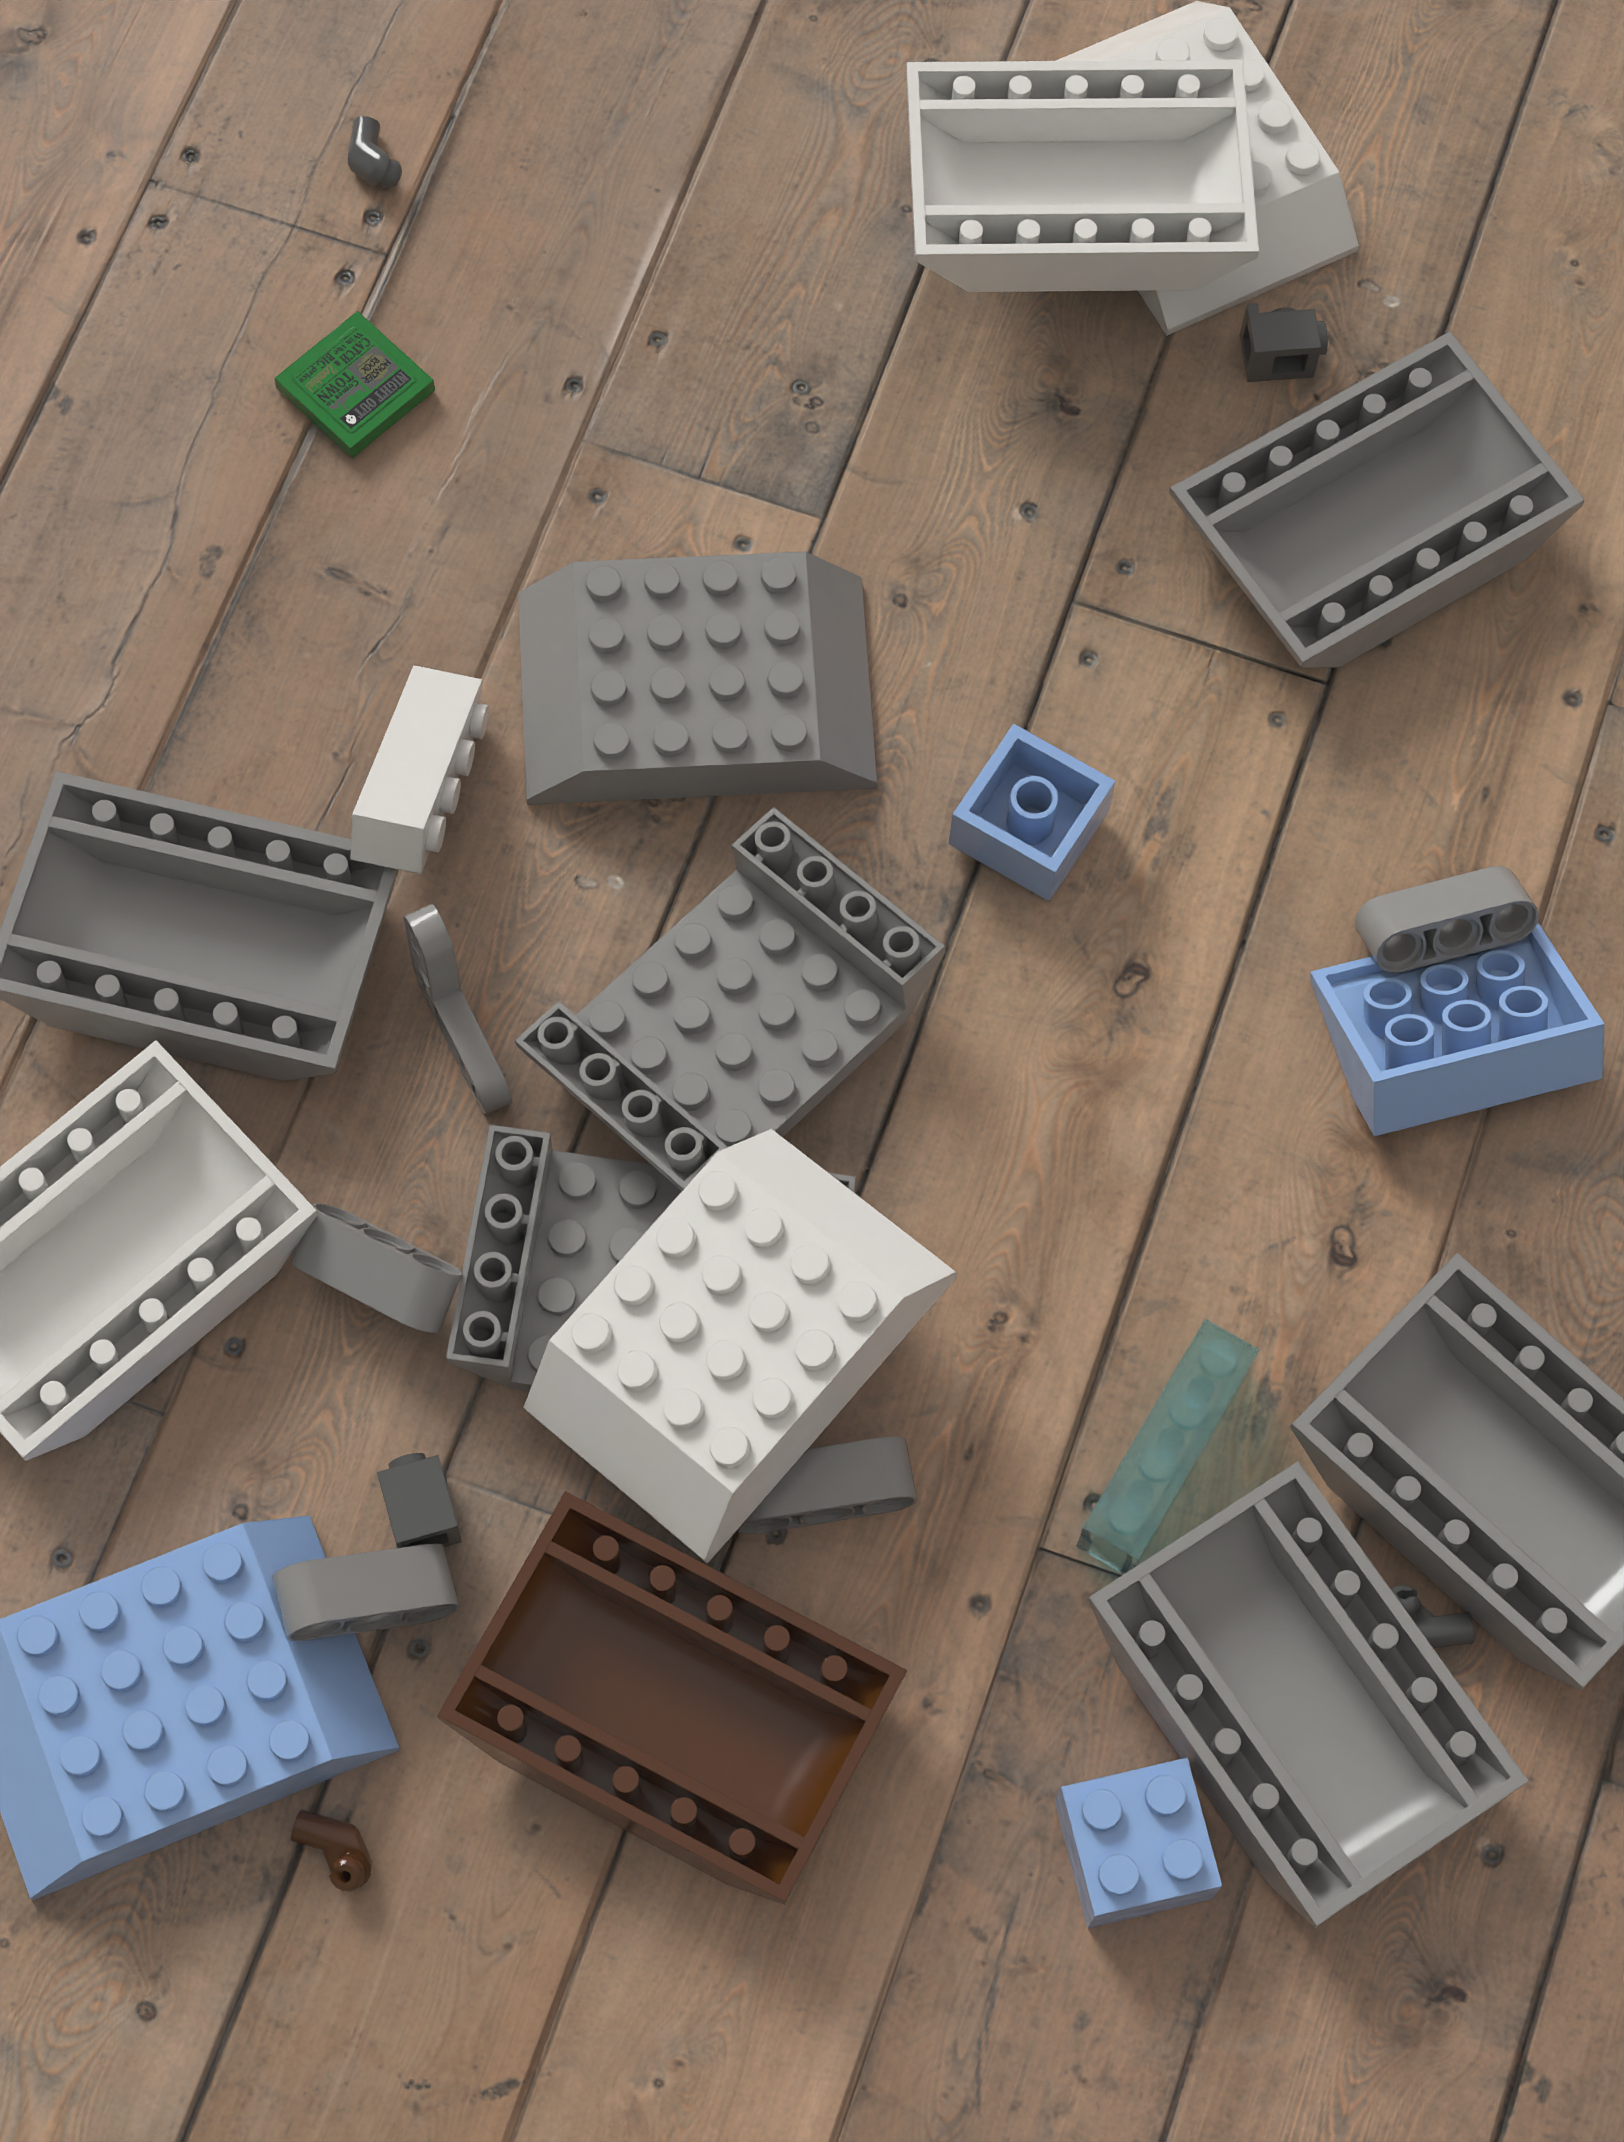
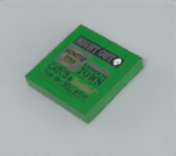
(354, 384)

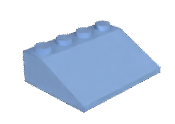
(1459, 1032)

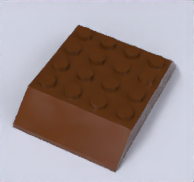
(671, 1700)

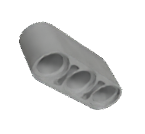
(1446, 919)
(377, 1268)
(838, 1485)
(365, 1592)

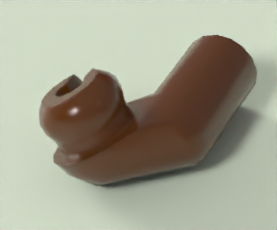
(341, 1845)

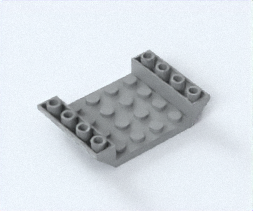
(742, 1006)
(541, 1244)

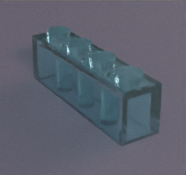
(1167, 1448)

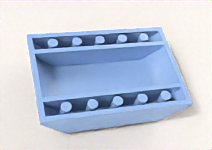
(171, 1705)

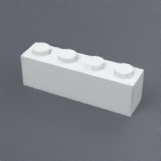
(418, 770)

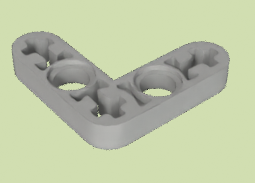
(438, 978)

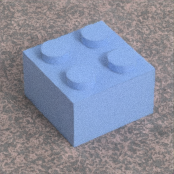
(1031, 812)
(1137, 1842)

